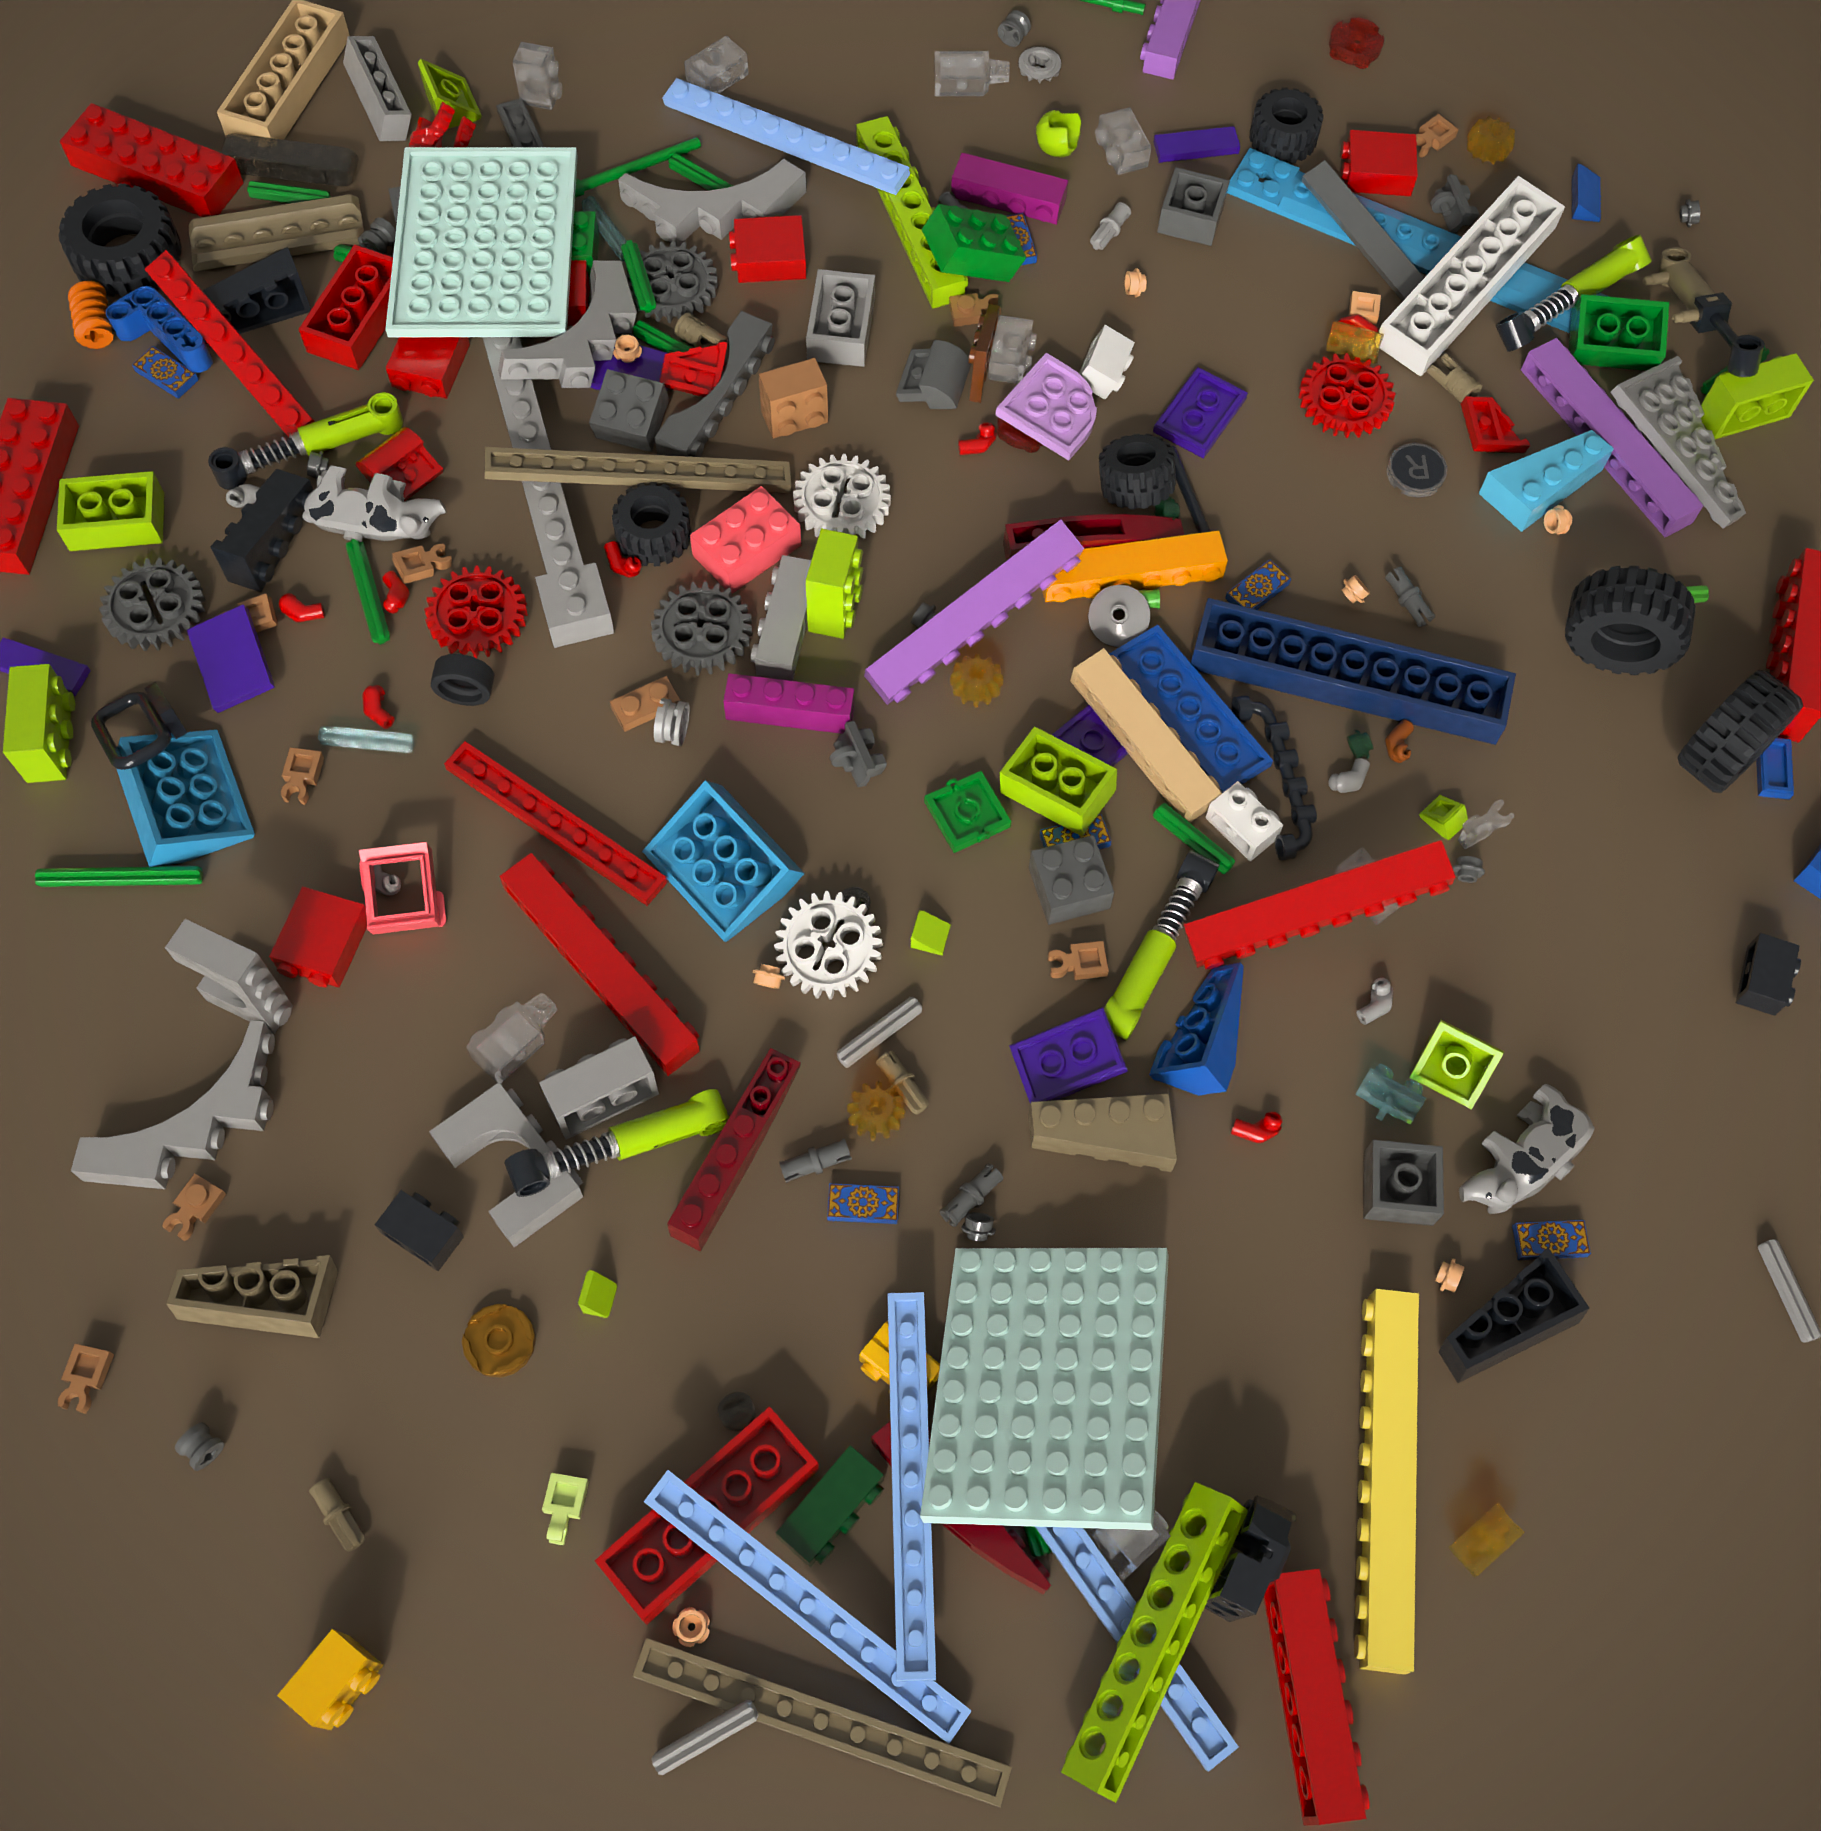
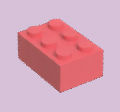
(745, 539)

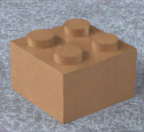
(793, 398)

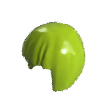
(1058, 133)

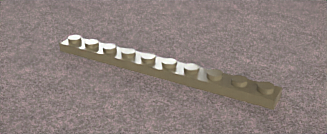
(634, 469)
(825, 1722)

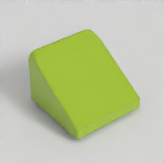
(1445, 816)
(929, 933)
(597, 1295)

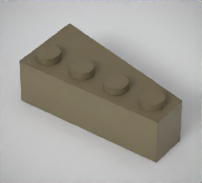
(1107, 1128)
(258, 1296)

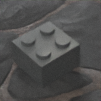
(1193, 206)
(629, 410)
(1071, 879)
(1403, 1182)

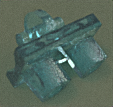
(1391, 1096)

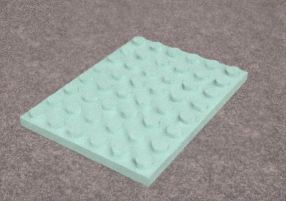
(483, 242)
(1049, 1389)

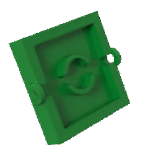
(967, 811)

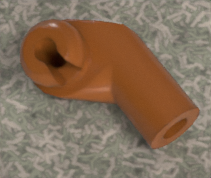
(1395, 741)

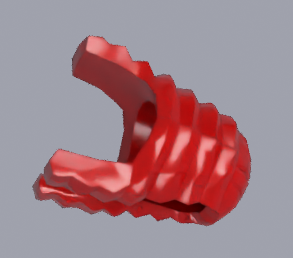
(431, 134)

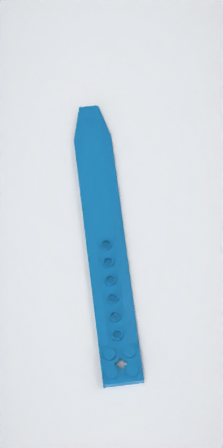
(1418, 240)

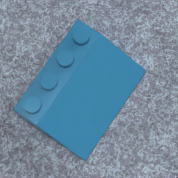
(184, 798)
(722, 860)

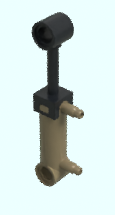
(1706, 309)

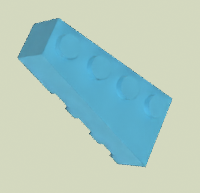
(1544, 479)

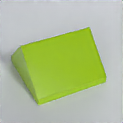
(449, 88)
(1456, 1064)

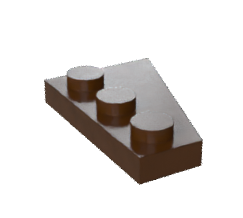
(981, 350)

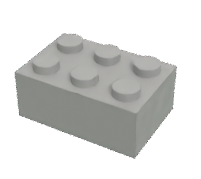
(841, 317)
(599, 1087)

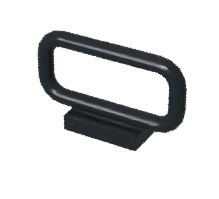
(160, 716)

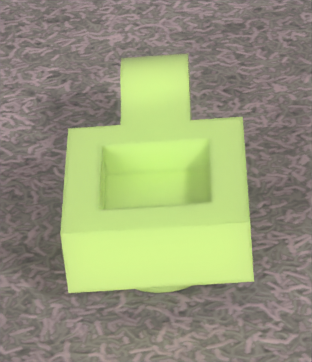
(564, 1501)

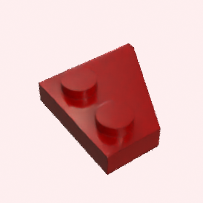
(694, 370)
(1490, 428)

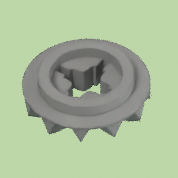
(1043, 57)

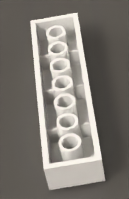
(1469, 275)

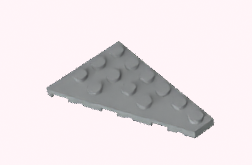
(1670, 417)

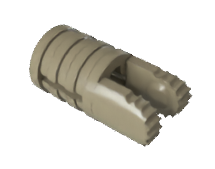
(697, 332)
(1457, 381)

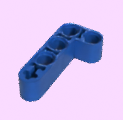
(148, 311)

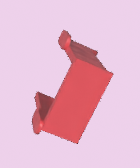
(434, 900)

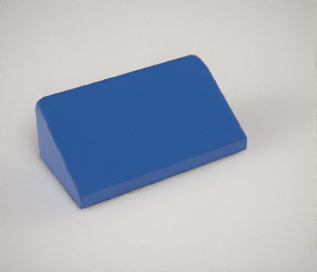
(1586, 195)

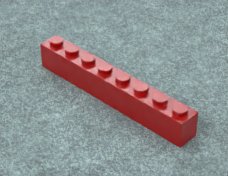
(1320, 904)
(600, 964)

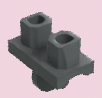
(1453, 204)
(853, 754)

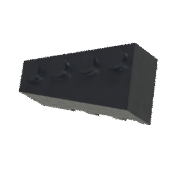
(261, 293)
(264, 531)
(1520, 1315)

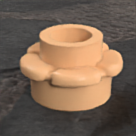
(1135, 282)
(627, 348)
(1558, 520)
(1355, 589)
(768, 976)
(1449, 1275)
(686, 1617)

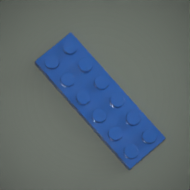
(1192, 709)

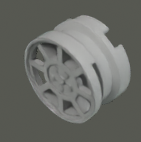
(671, 722)

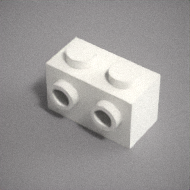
(1106, 361)
(1244, 820)

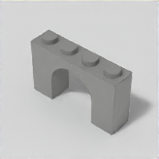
(233, 975)
(496, 1118)

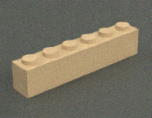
(1145, 735)

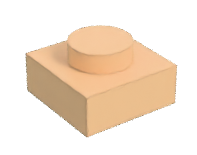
(1365, 305)

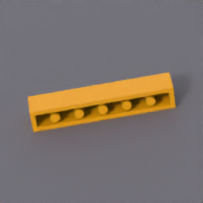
(1142, 566)

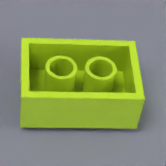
(1757, 400)
(110, 511)
(833, 583)
(38, 723)
(1058, 781)

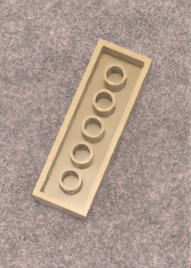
(285, 72)

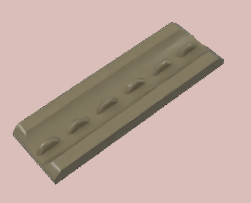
(264, 231)

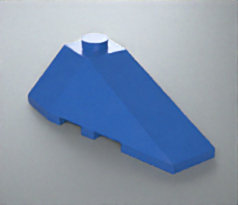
(1205, 1045)

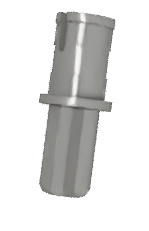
(1110, 226)

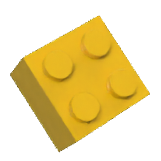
(331, 1681)

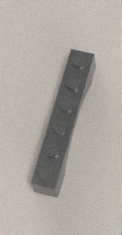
(690, 429)

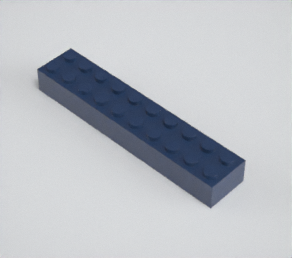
(1353, 671)

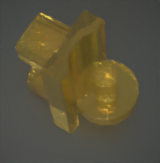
(1354, 341)
(1486, 1540)

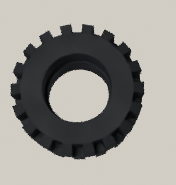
(1286, 125)
(1137, 471)
(650, 504)

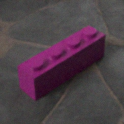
(1009, 188)
(788, 703)

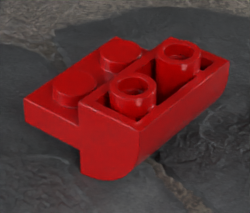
(402, 459)

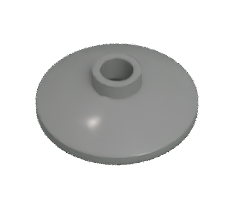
(1114, 631)

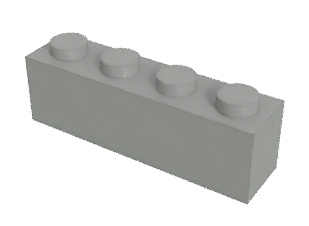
(377, 88)
(785, 621)

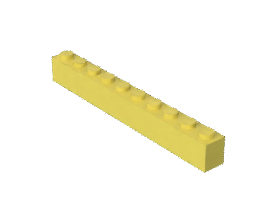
(1388, 1483)

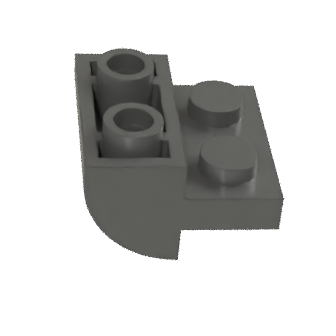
(935, 376)

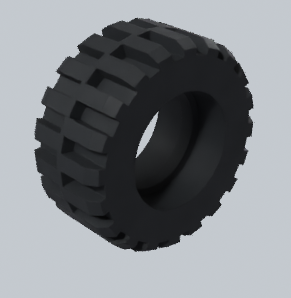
(111, 214)
(1630, 620)
(1739, 731)

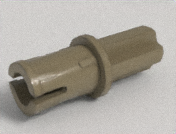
(902, 1082)
(337, 1514)

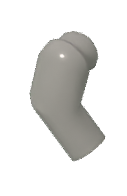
(242, 495)
(1350, 780)
(386, 883)
(1380, 1001)

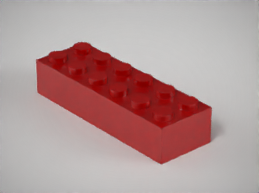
(152, 159)
(33, 457)
(1797, 639)
(742, 1480)
(1314, 1700)

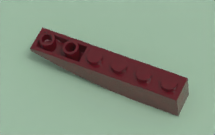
(1094, 530)
(733, 1151)
(989, 1541)

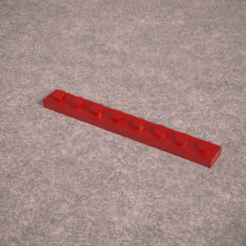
(228, 343)
(556, 823)

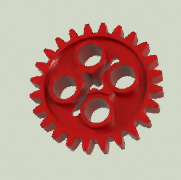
(1346, 395)
(476, 611)

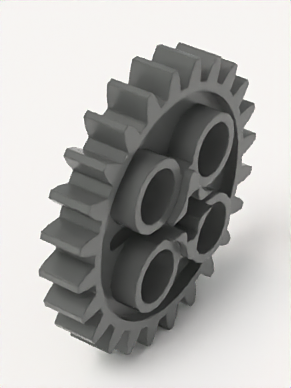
(678, 280)
(128, 606)
(701, 628)

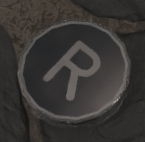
(1416, 470)

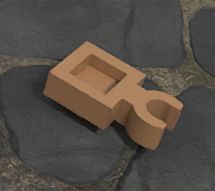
(1435, 133)
(968, 308)
(417, 564)
(261, 612)
(300, 770)
(1085, 961)
(195, 1201)
(84, 1370)

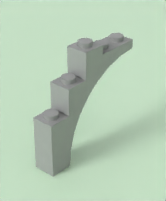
(683, 212)
(592, 338)
(196, 1132)

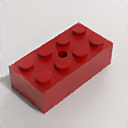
(350, 309)

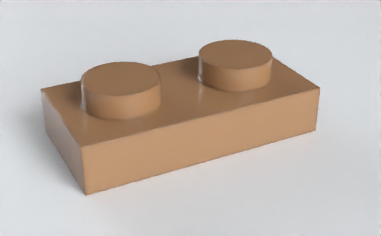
(642, 703)

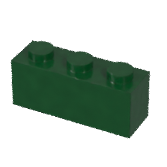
(831, 1507)

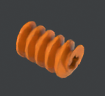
(88, 314)

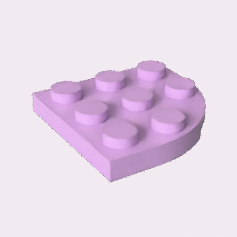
(1051, 406)

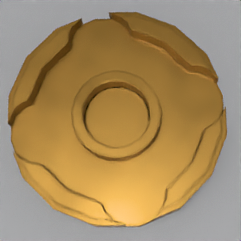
(498, 1340)

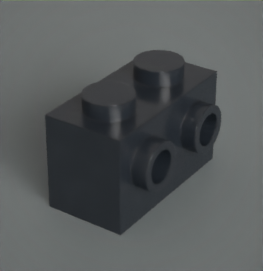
(1768, 974)
(419, 1229)

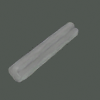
(879, 1032)
(1789, 1290)
(704, 1737)

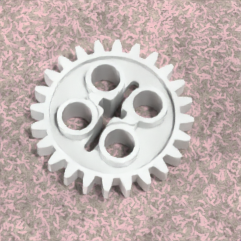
(866, 505)
(801, 933)

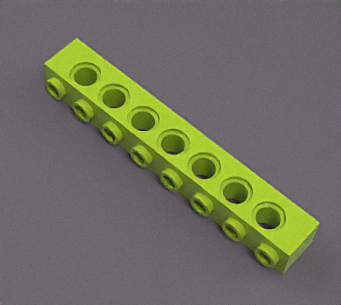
(910, 212)
(1159, 1659)

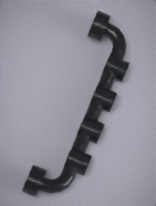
(1284, 760)

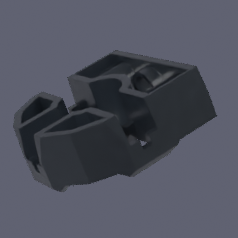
(1264, 1555)

